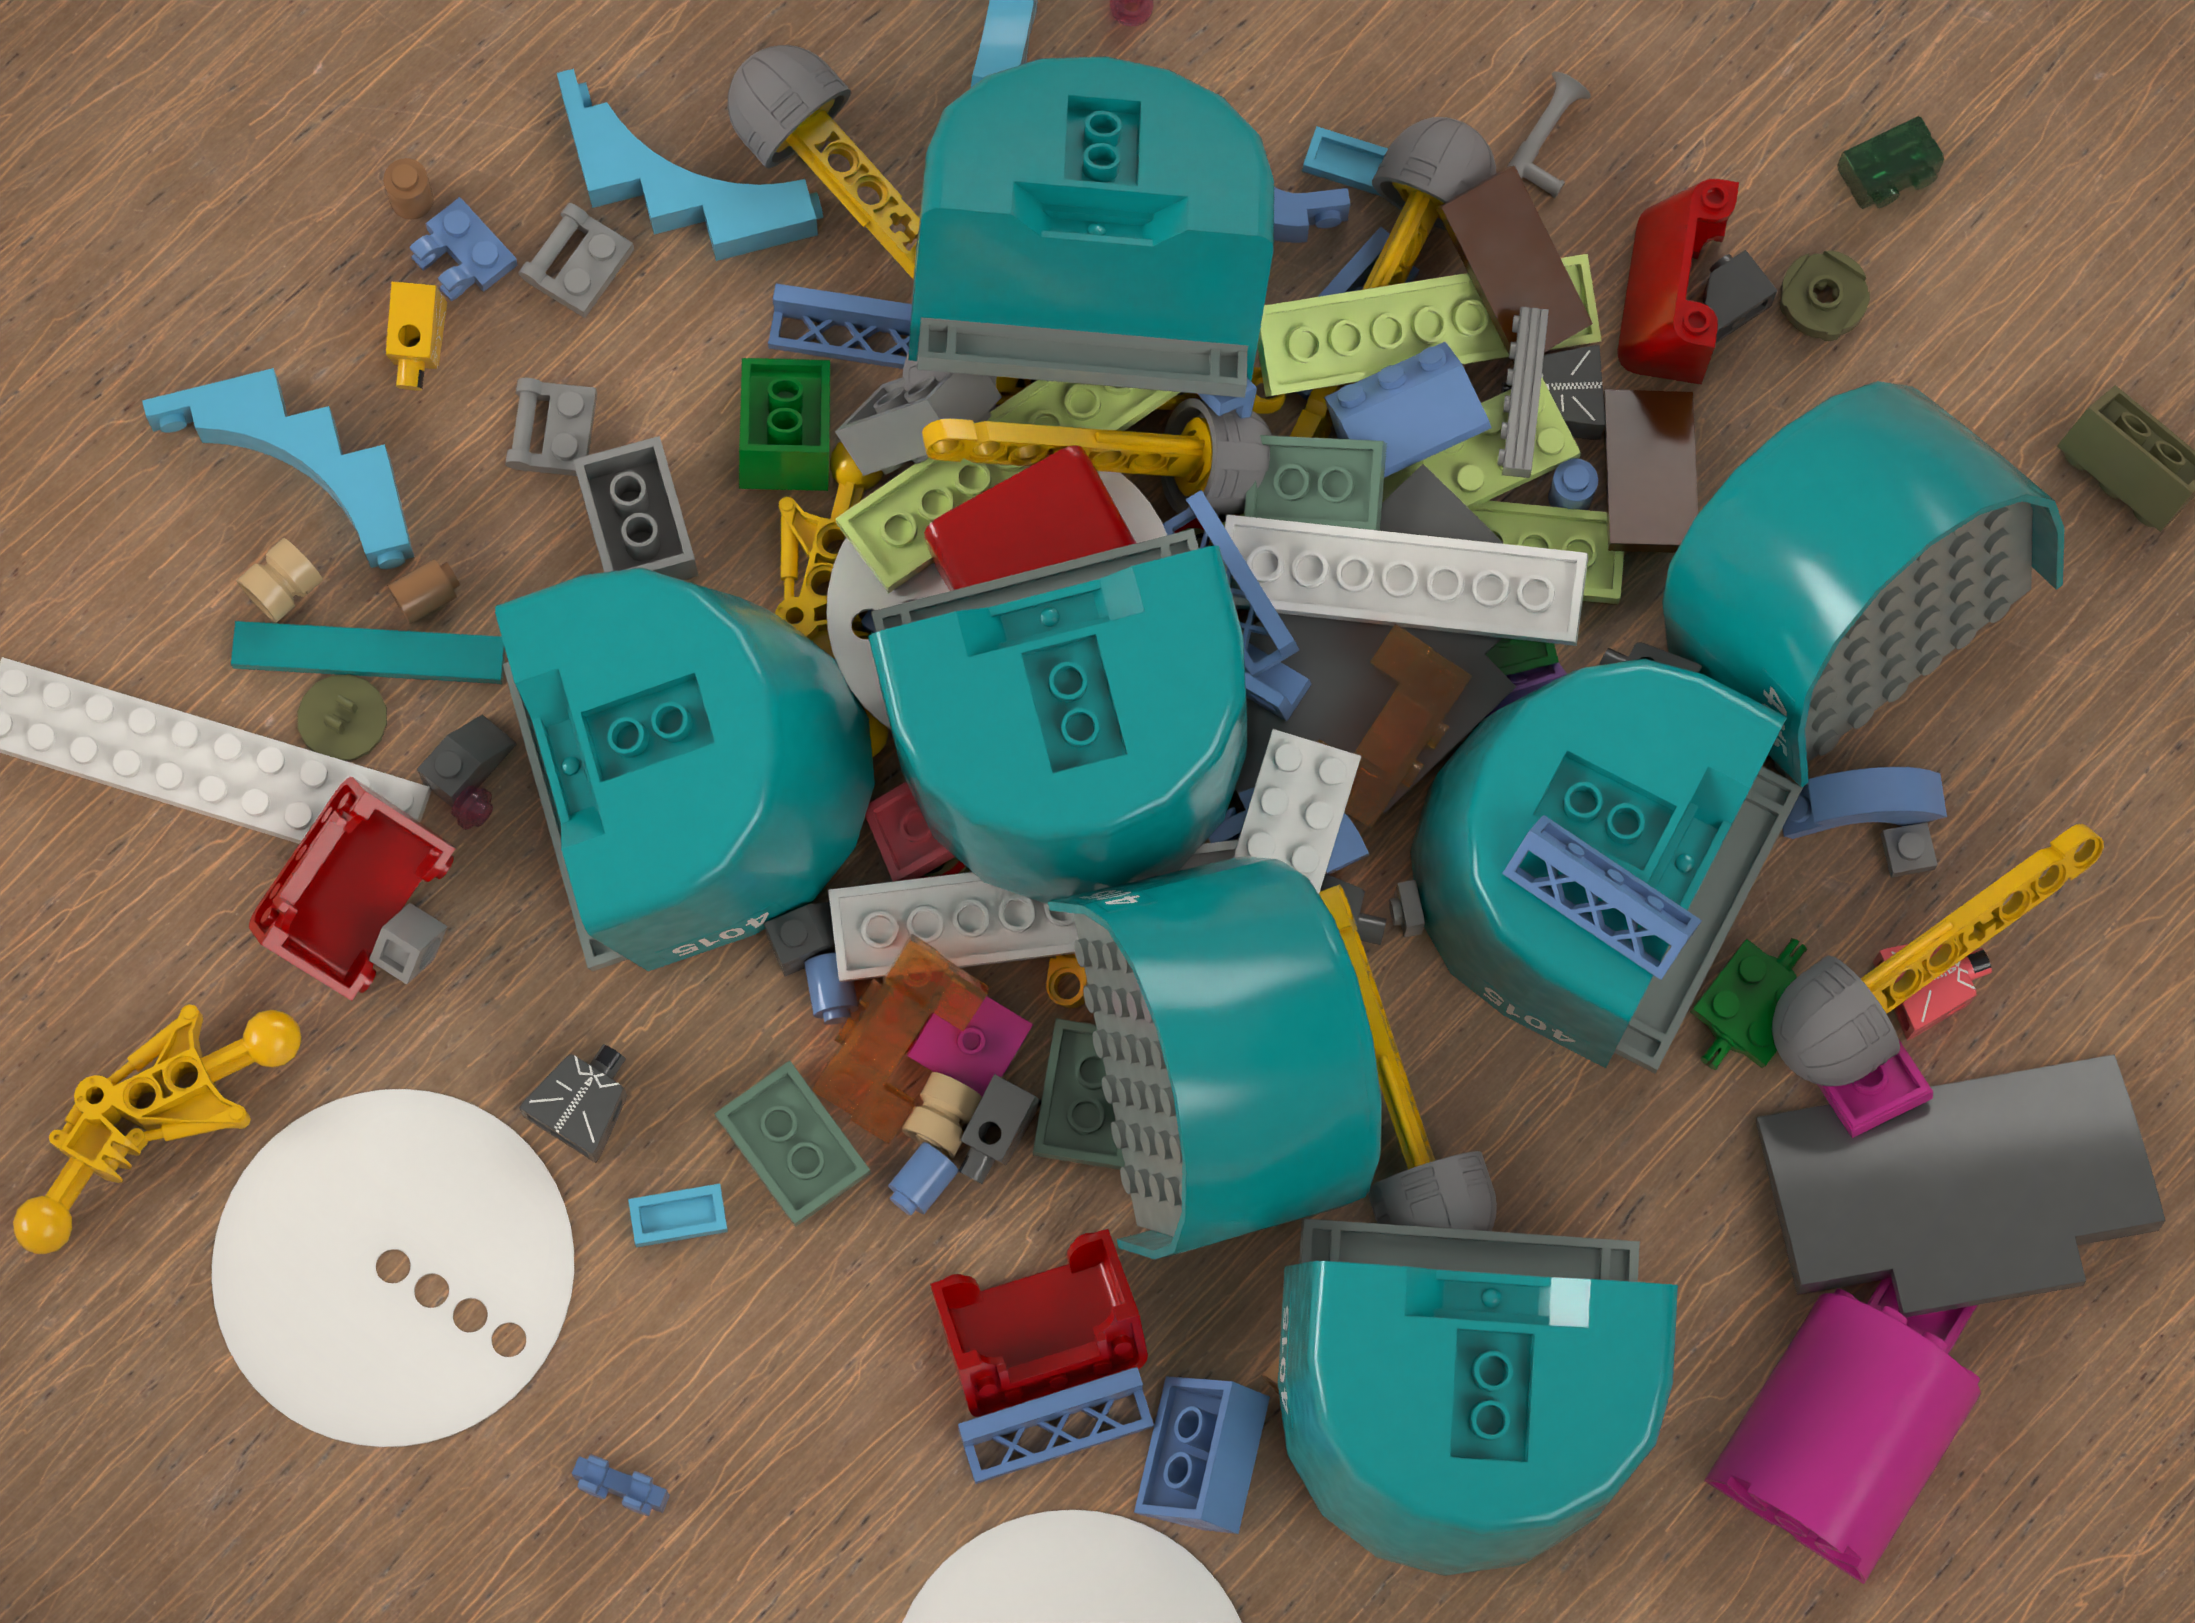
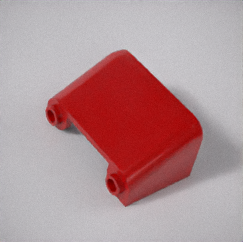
(1660, 328)
(1028, 523)
(346, 885)
(1042, 1328)

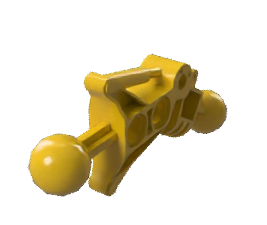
(814, 536)
(100, 1148)

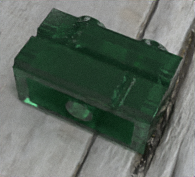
(1891, 163)

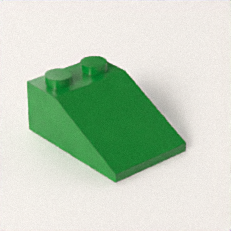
(784, 424)

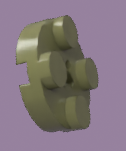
(1818, 318)

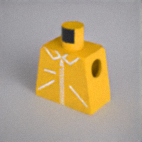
(414, 314)

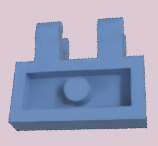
(470, 243)
(636, 1490)

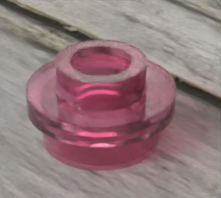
(1131, 18)
(472, 807)

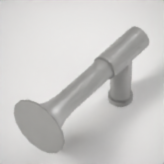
(1565, 93)

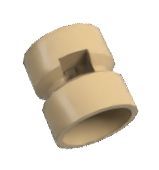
(278, 581)
(943, 1113)

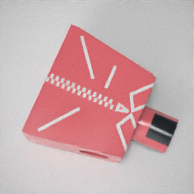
(1940, 997)

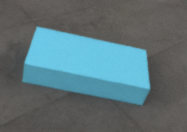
(1343, 159)
(678, 1215)

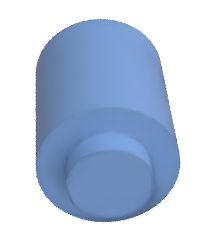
(1573, 485)
(829, 997)
(922, 1180)

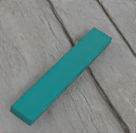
(368, 652)

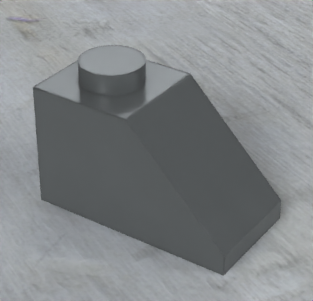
(1737, 292)
(465, 758)
(801, 936)

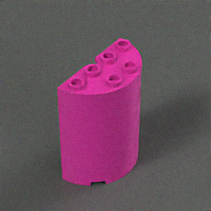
(1847, 1431)

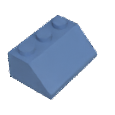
(1412, 407)
(1202, 1454)

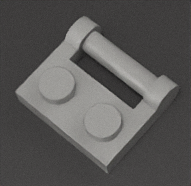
(588, 268)
(566, 430)

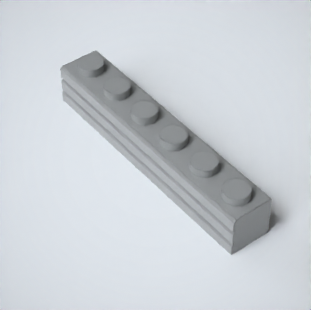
(1525, 392)

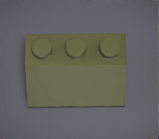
(2133, 458)

